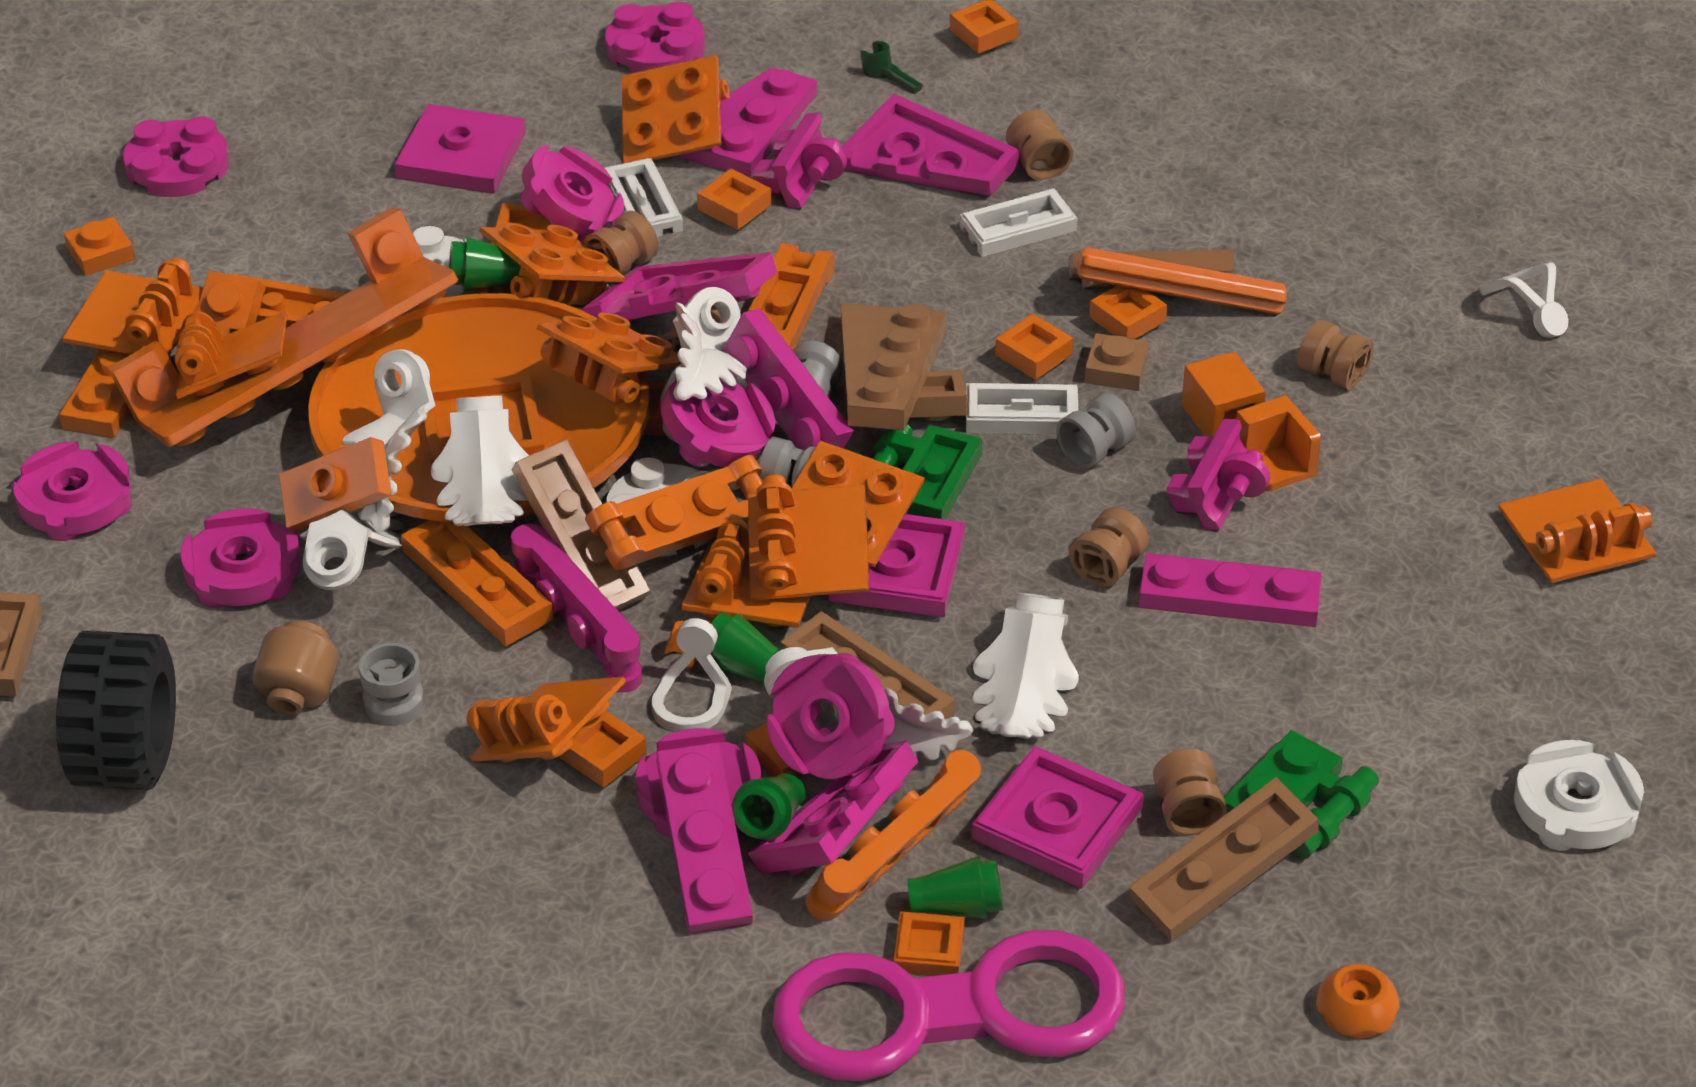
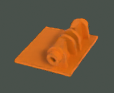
(672, 109)
(553, 263)
(136, 310)
(604, 354)
(209, 359)
(887, 489)
(1579, 529)
(806, 540)
(724, 583)
(538, 723)

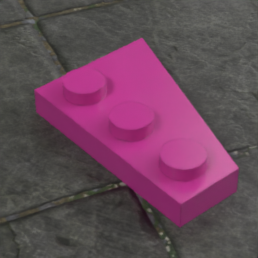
(754, 119)
(928, 149)
(659, 287)
(835, 814)

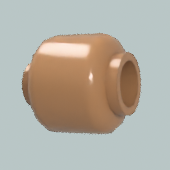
(295, 667)

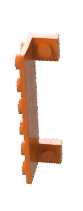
(397, 283)

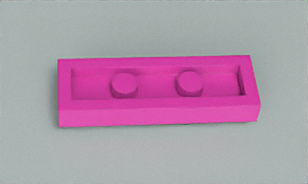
(794, 395)
(1230, 590)
(704, 838)

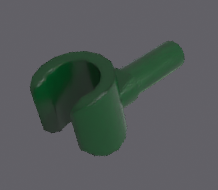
(879, 66)

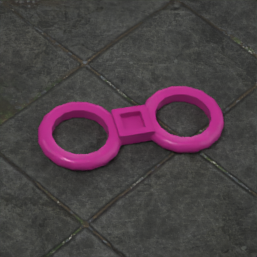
(948, 1005)

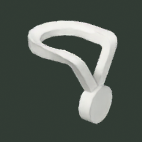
(1549, 317)
(697, 640)

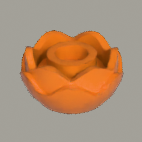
(1358, 1001)

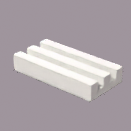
(670, 218)
(1021, 227)
(1021, 415)

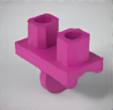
(801, 162)
(1220, 476)

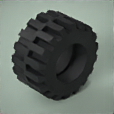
(116, 710)

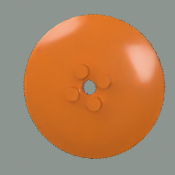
(476, 350)

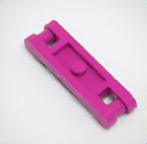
(588, 613)

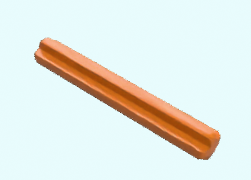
(1181, 280)

